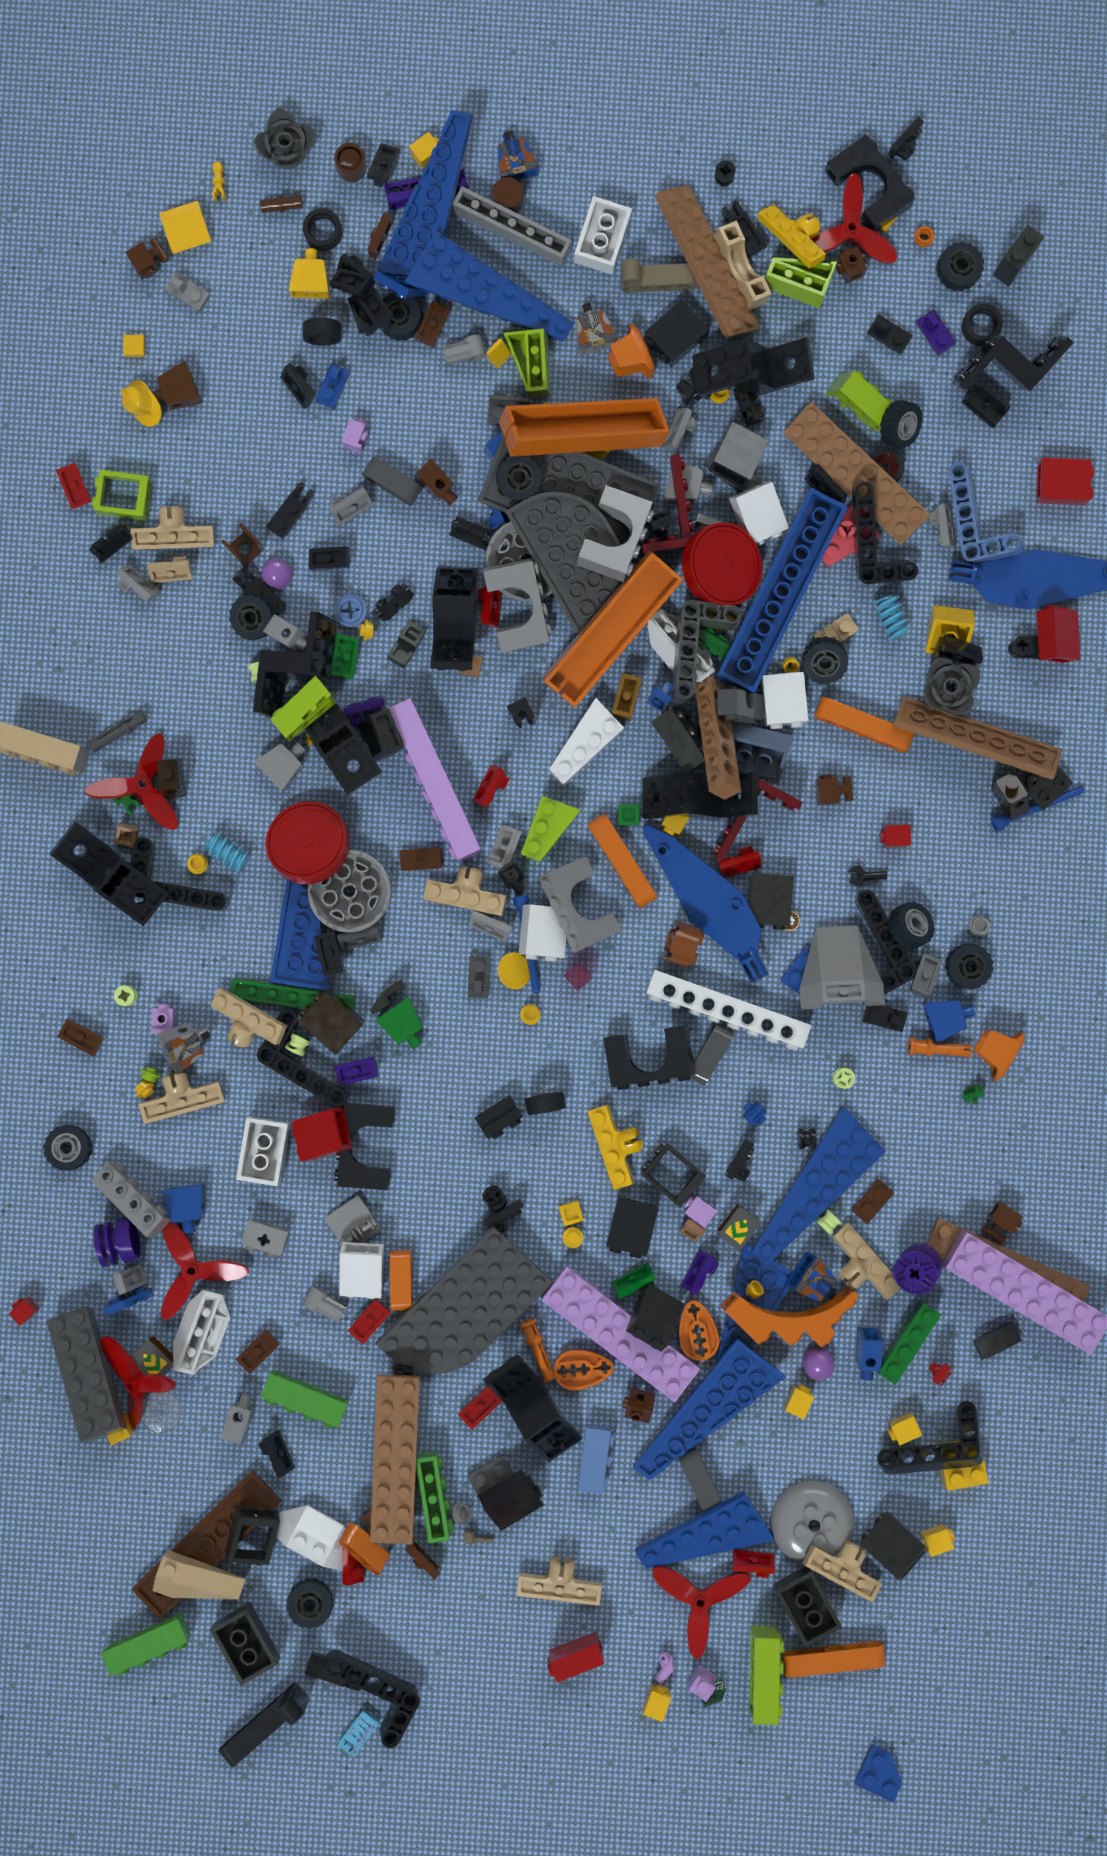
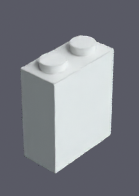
(759, 512)
(784, 700)
(541, 934)
(361, 1270)

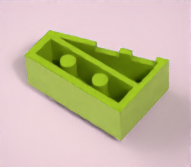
(798, 281)
(532, 360)
(861, 397)
(303, 709)
(547, 827)

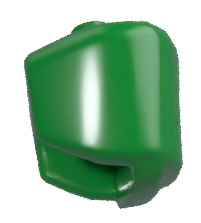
(972, 1094)

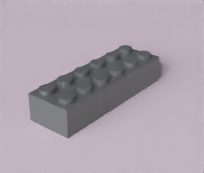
(86, 1375)

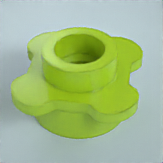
(149, 1074)

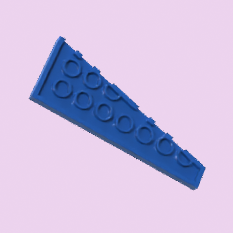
(431, 199)
(463, 278)
(833, 1167)
(725, 1390)

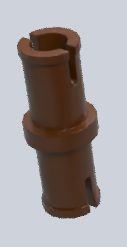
(281, 204)

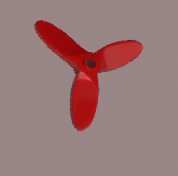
(864, 238)
(150, 797)
(184, 1255)
(135, 1380)
(685, 1591)

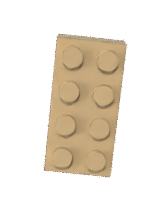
(42, 748)

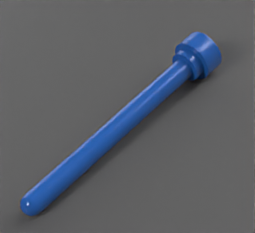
(1000, 822)
(519, 902)

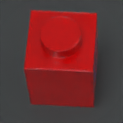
(895, 836)

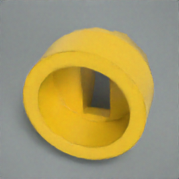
(794, 665)
(754, 1289)

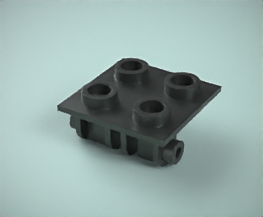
(1045, 790)

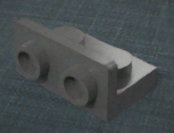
(498, 403)
(490, 1474)

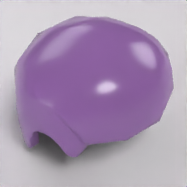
(276, 573)
(818, 1363)

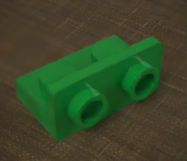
(344, 656)

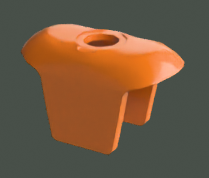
(631, 355)
(999, 1051)

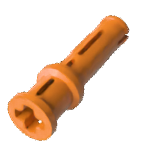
(930, 1047)
(534, 1340)

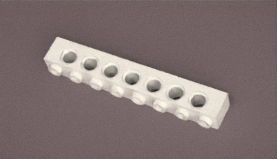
(799, 1029)

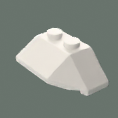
(662, 636)
(200, 1332)
(312, 1535)

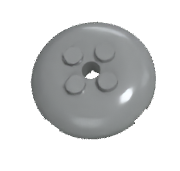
(507, 548)
(364, 907)
(810, 1502)

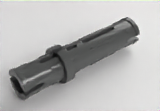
(114, 733)

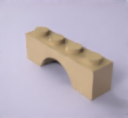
(733, 251)

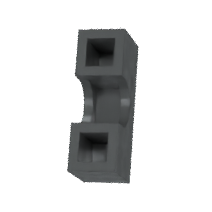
(739, 706)

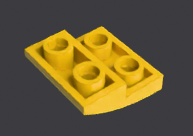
(185, 227)

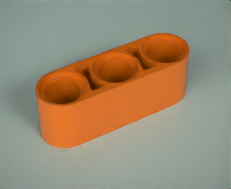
(401, 1280)
(358, 1544)

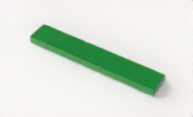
(280, 994)

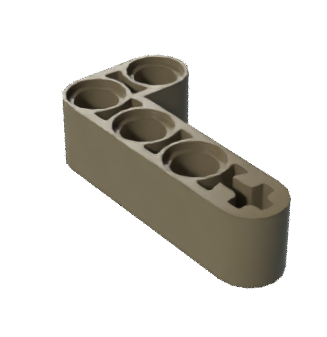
(656, 277)

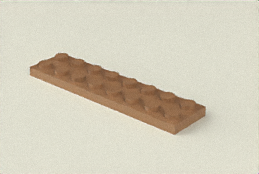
(706, 262)
(847, 463)
(978, 738)
(945, 1233)
(395, 1459)

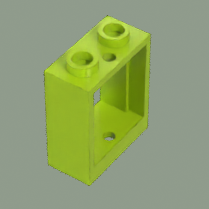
(143, 496)

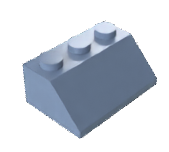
(760, 750)

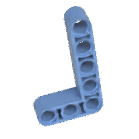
(972, 521)

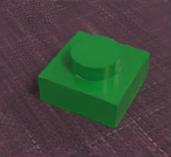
(628, 815)

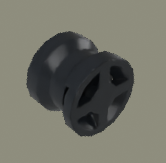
(723, 178)
(806, 1138)
(494, 1198)

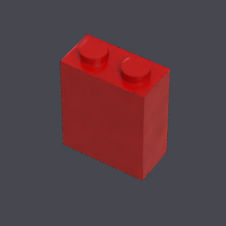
(1064, 481)
(1058, 634)
(321, 1135)
(575, 1657)

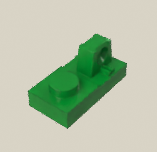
(633, 1280)

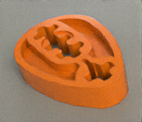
(709, 1332)
(581, 1381)

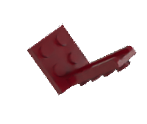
(683, 507)
(732, 831)

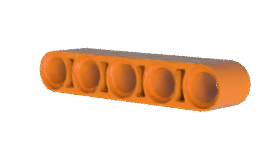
(863, 724)
(622, 860)
(834, 1659)

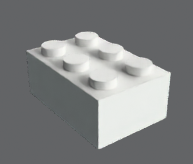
(602, 235)
(263, 1151)

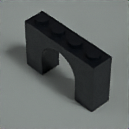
(865, 157)
(625, 1072)
(350, 1171)

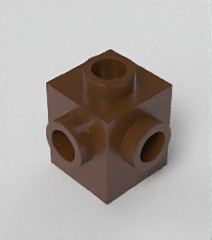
(851, 264)
(639, 1405)

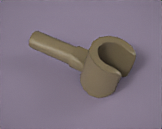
(469, 1537)

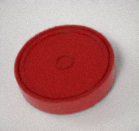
(722, 564)
(307, 842)

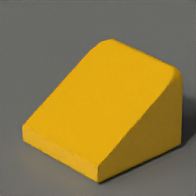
(498, 353)

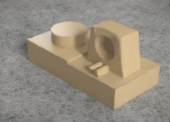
(170, 571)
(840, 629)

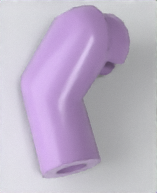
(667, 1667)

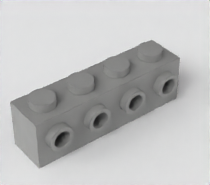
(131, 1200)

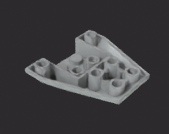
(840, 970)

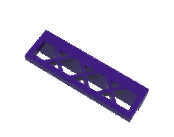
(400, 199)

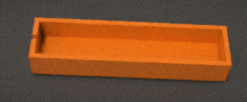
(583, 426)
(612, 628)

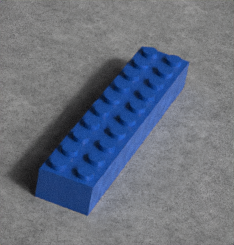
(781, 591)

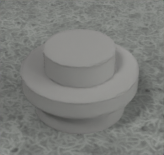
(979, 925)
(460, 1513)

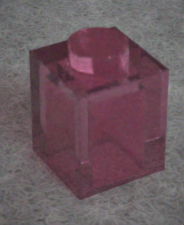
(578, 976)

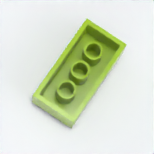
(765, 1675)

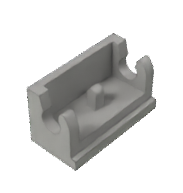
(504, 846)

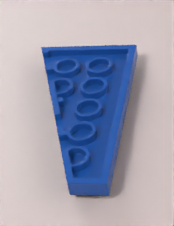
(296, 952)
(773, 1282)
(719, 1529)

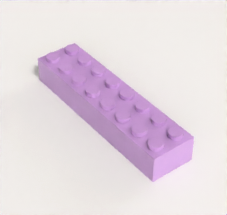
(435, 781)
(1026, 1292)
(607, 1323)

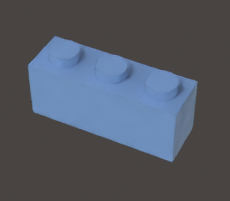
(595, 1458)

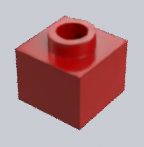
(23, 1310)

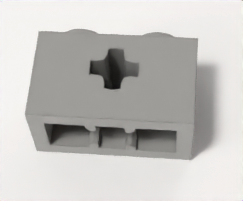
(277, 1235)

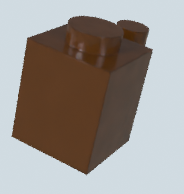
(144, 259)
(829, 791)
(1003, 1218)

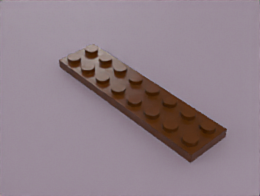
(209, 1537)

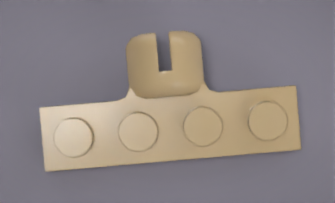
(172, 533)
(466, 893)
(246, 1020)
(180, 1098)
(863, 1263)
(844, 1569)
(559, 1585)

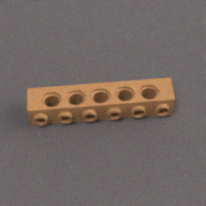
(717, 741)

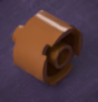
(682, 944)

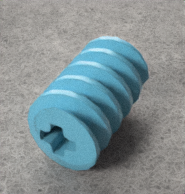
(893, 617)
(227, 853)

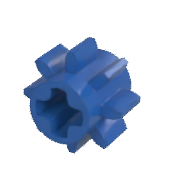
(754, 1113)

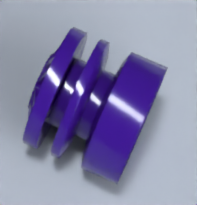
(113, 1242)
(917, 1257)

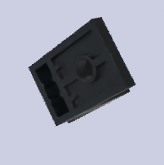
(1012, 362)
(753, 367)
(453, 618)
(280, 665)
(338, 746)
(689, 796)
(109, 873)
(532, 1408)

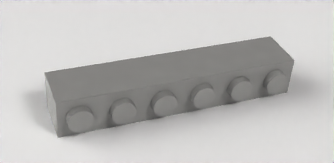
(512, 226)

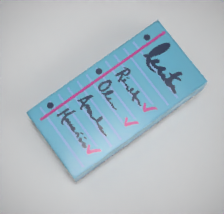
(358, 1733)

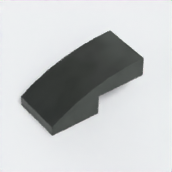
(406, 644)
(383, 1001)
(997, 1340)

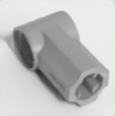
(469, 349)
(319, 1301)

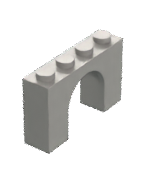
(616, 561)
(532, 630)
(578, 930)

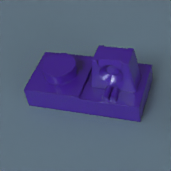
(936, 332)
(355, 710)
(357, 1071)
(696, 1275)

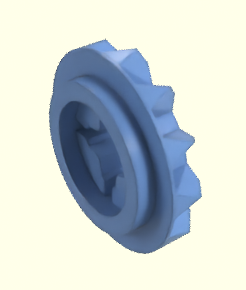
(342, 605)

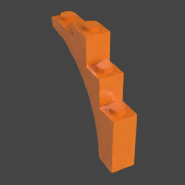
(790, 1325)

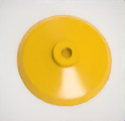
(513, 970)

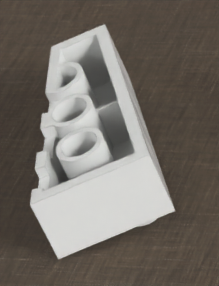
(589, 738)

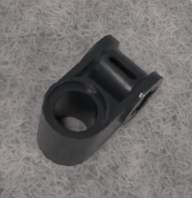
(1029, 645)

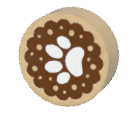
(794, 922)

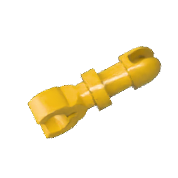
(218, 181)

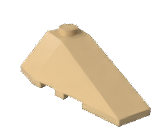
(189, 1578)

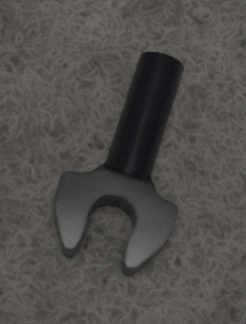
(876, 875)

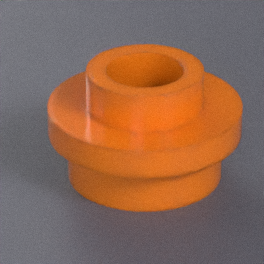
(928, 232)

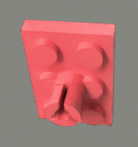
(843, 539)

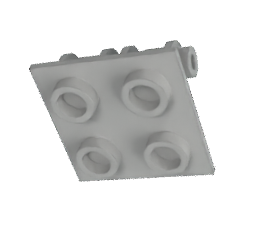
(353, 1222)

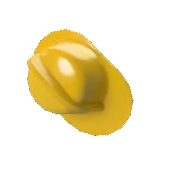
(142, 403)

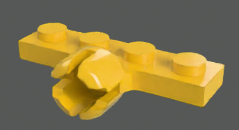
(794, 233)
(614, 1146)

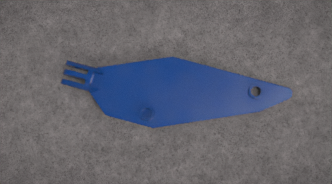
(1032, 578)
(710, 901)

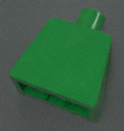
(402, 1023)

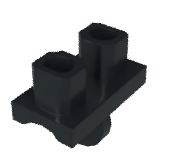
(689, 391)

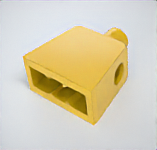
(309, 277)

